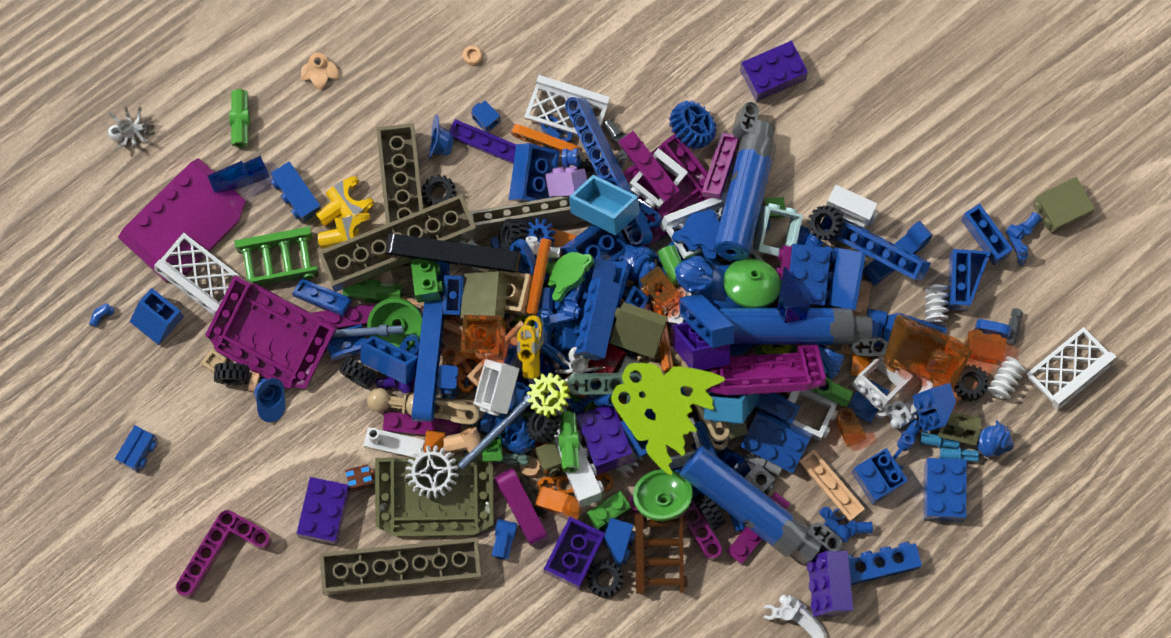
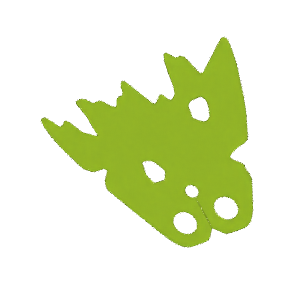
(668, 404)

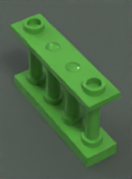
(282, 240)

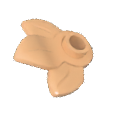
(319, 73)

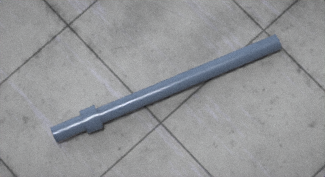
(382, 330)
(495, 432)

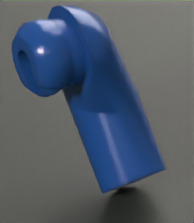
(647, 267)

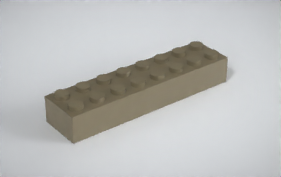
(399, 177)
(366, 256)
(400, 566)

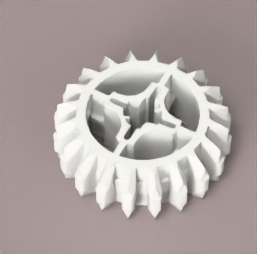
(430, 462)

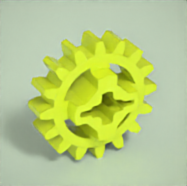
(552, 402)

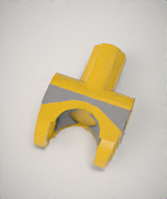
(341, 203)
(346, 229)
(529, 346)

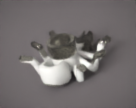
(126, 129)
(577, 365)

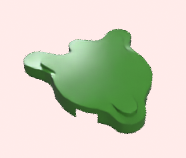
(568, 273)

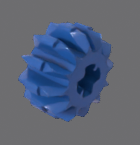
(541, 227)

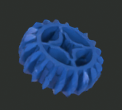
(692, 124)

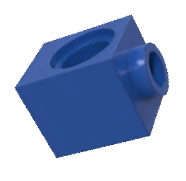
(485, 116)

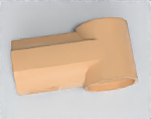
(463, 441)

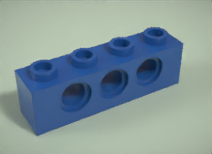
(910, 562)

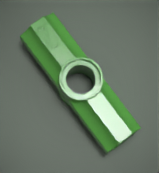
(239, 118)
(373, 291)
(835, 393)
(569, 442)

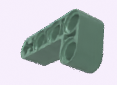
(604, 388)

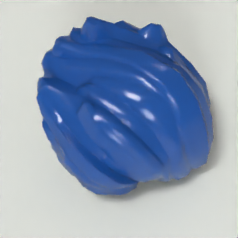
(637, 256)
(694, 275)
(831, 361)
(518, 439)
(995, 440)

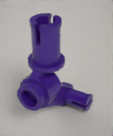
(388, 382)

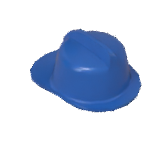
(440, 139)
(270, 399)

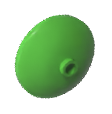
(751, 290)
(396, 309)
(659, 488)

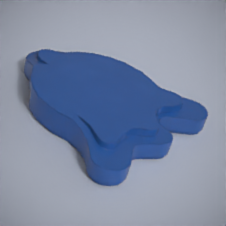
(699, 232)

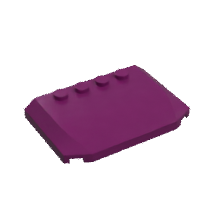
(689, 187)
(183, 207)
(269, 334)
(771, 373)

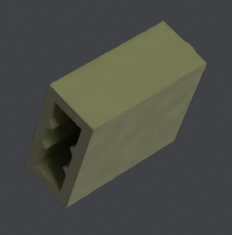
(1063, 205)
(484, 293)
(638, 329)

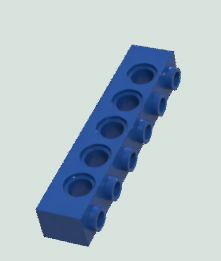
(880, 249)

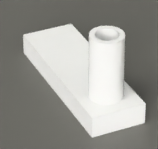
(393, 443)

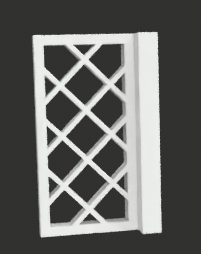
(563, 90)
(678, 218)
(184, 283)
(1085, 376)

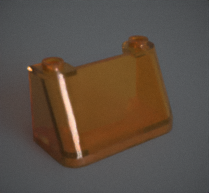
(912, 346)

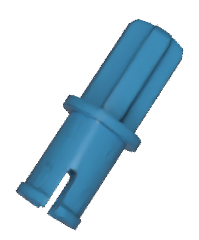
(934, 440)
(968, 455)

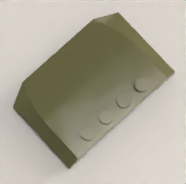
(460, 512)

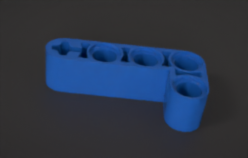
(915, 239)

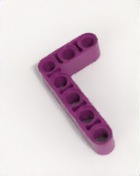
(693, 527)
(216, 548)

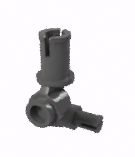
(616, 135)

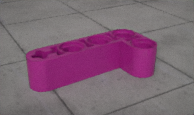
(520, 506)

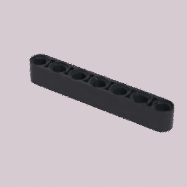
(453, 253)

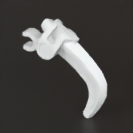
(903, 413)
(797, 612)

